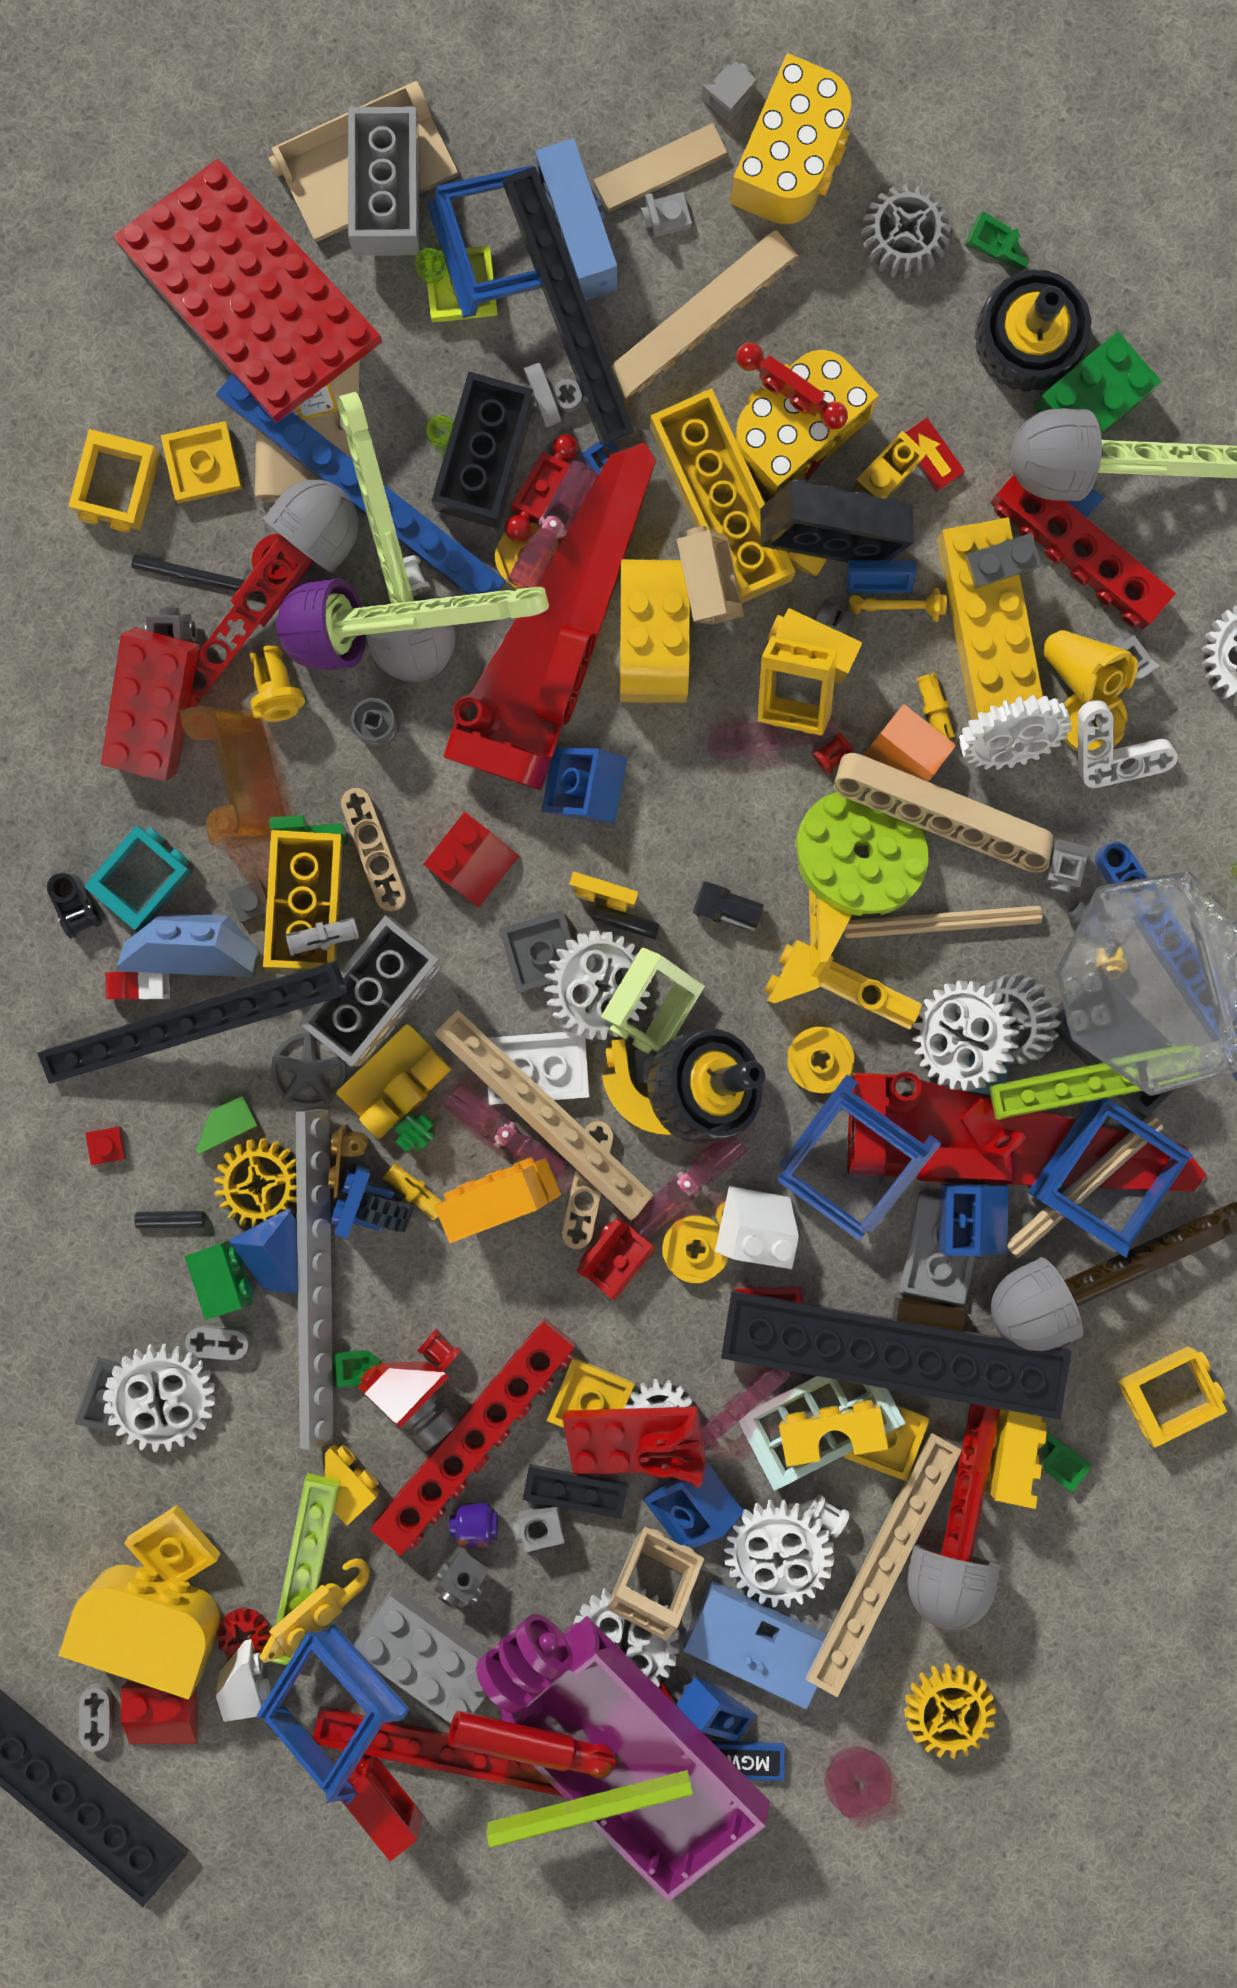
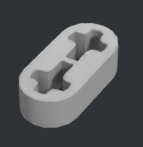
(543, 396)
(218, 1334)
(87, 1717)

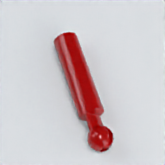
(529, 1745)

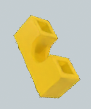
(861, 1424)

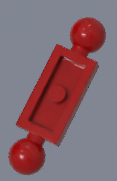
(781, 379)
(540, 487)

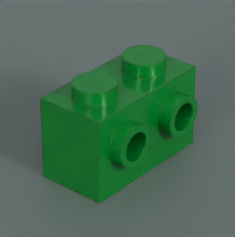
(219, 1280)

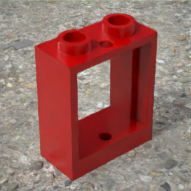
(383, 1808)

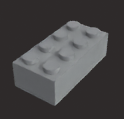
(383, 181)
(423, 1655)

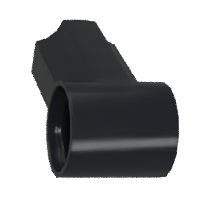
(724, 906)

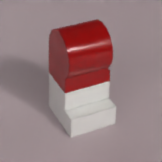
(137, 985)

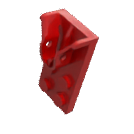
(637, 1441)

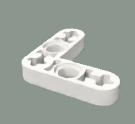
(1105, 756)

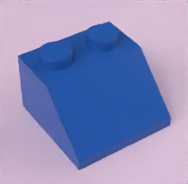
(584, 784)
(694, 1514)

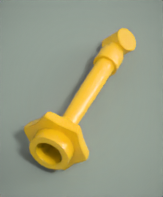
(934, 604)

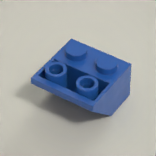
(973, 1219)

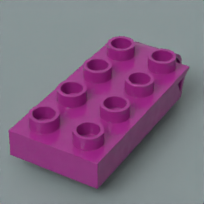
(596, 1694)

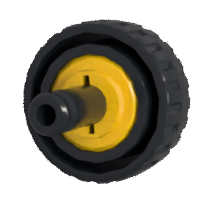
(1033, 330)
(705, 1086)

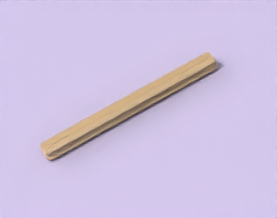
(943, 922)
(1081, 1188)

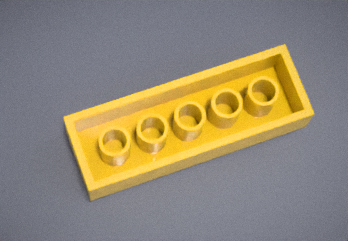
(719, 488)
(988, 622)

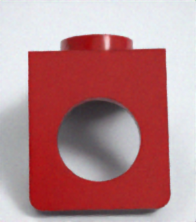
(988, 1131)

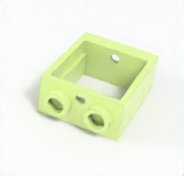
(670, 1015)

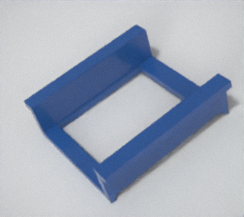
(466, 289)
(844, 1098)
(1070, 1150)
(361, 1682)

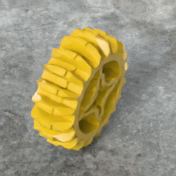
(257, 1168)
(960, 1702)

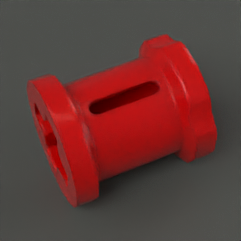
(822, 756)
(439, 1350)

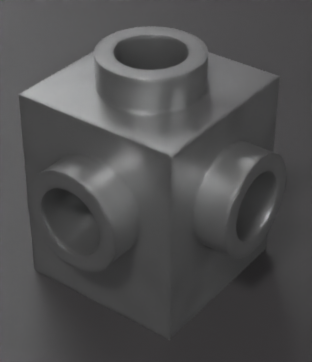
(182, 624)
(469, 1572)

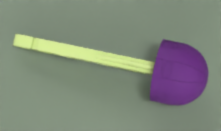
(328, 627)

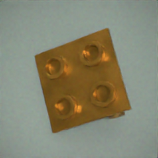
(344, 1144)

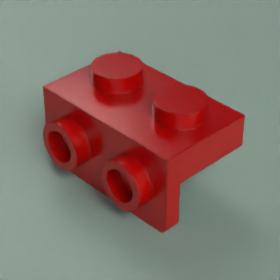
(615, 1258)

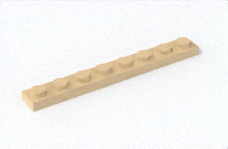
(544, 1114)
(883, 1565)

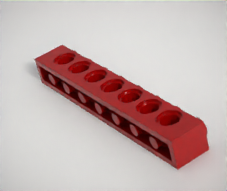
(403, 1534)

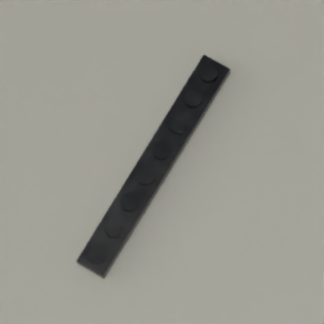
(567, 305)

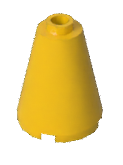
(1091, 667)

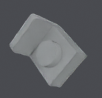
(666, 214)

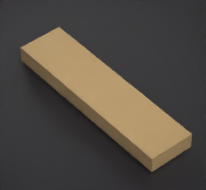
(660, 168)

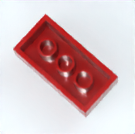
(147, 692)

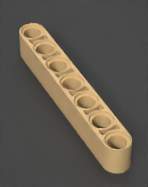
(701, 313)
(944, 812)

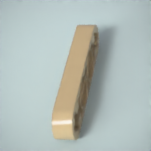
(376, 849)
(581, 1184)

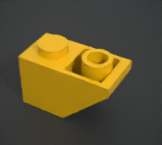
(890, 468)
(795, 974)
(356, 1487)

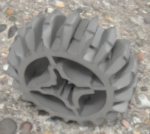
(919, 254)
(1032, 1010)

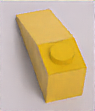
(825, 931)

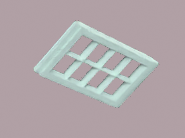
(765, 1450)

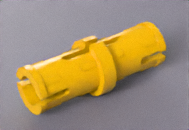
(934, 704)
(412, 1190)

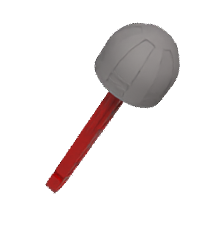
(314, 525)
(948, 1582)

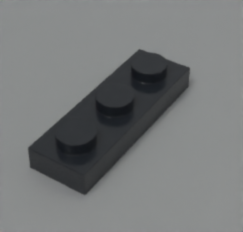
(575, 1491)

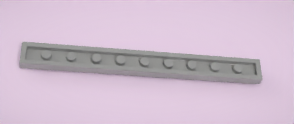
(314, 1278)

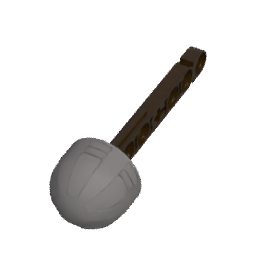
(1041, 1308)

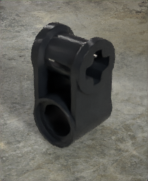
(73, 906)

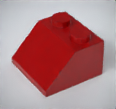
(471, 859)
(157, 1716)

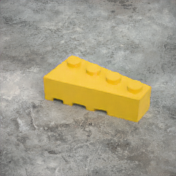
(1015, 1458)

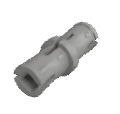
(322, 936)

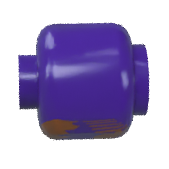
(474, 1525)

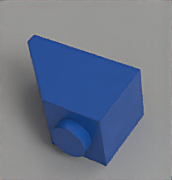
(714, 1710)

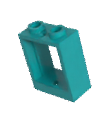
(134, 918)

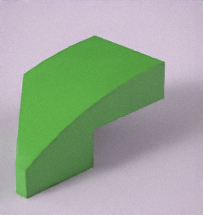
(225, 1124)

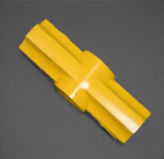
(889, 1005)

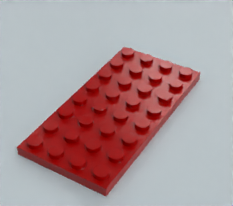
(247, 290)

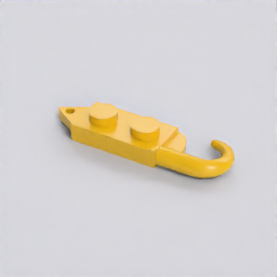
(314, 1613)

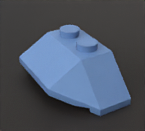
(190, 946)

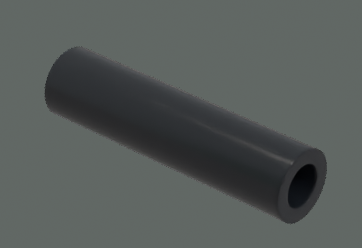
(625, 921)
(169, 1219)

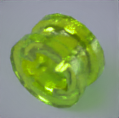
(440, 268)
(439, 421)

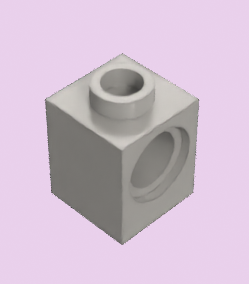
(550, 1517)

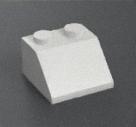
(758, 1228)

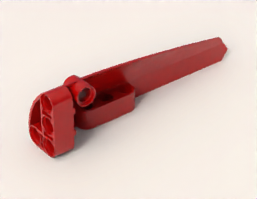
(544, 657)
(937, 1112)

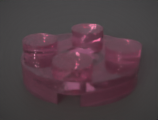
(849, 1799)

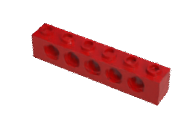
(1100, 548)

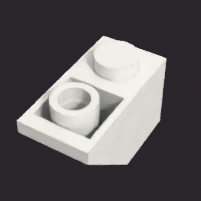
(241, 1684)

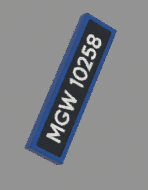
(755, 1759)

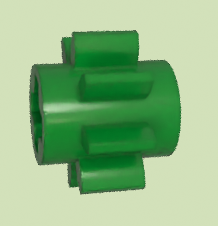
(414, 1132)

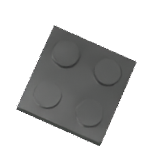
(532, 946)

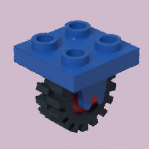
(369, 1205)

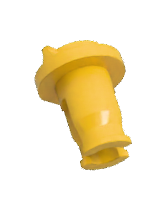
(275, 696)

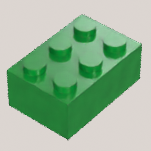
(1105, 383)

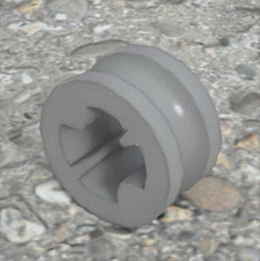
(577, 396)

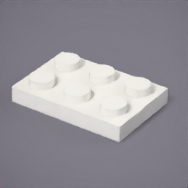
(551, 1060)

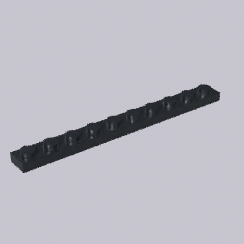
(193, 1022)

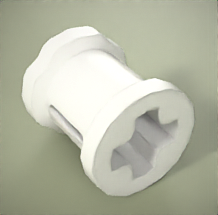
(415, 576)
(831, 1517)

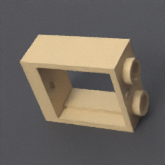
(710, 576)
(643, 1610)

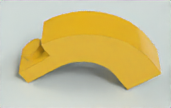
(623, 1094)

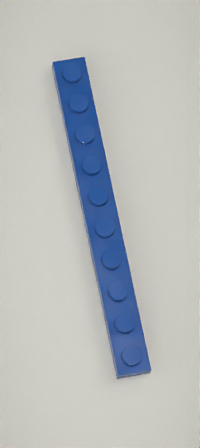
(336, 467)

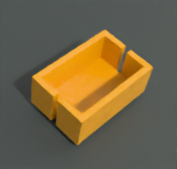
(497, 1198)

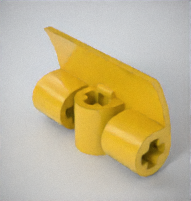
(394, 1081)

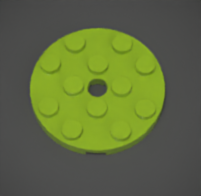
(855, 883)

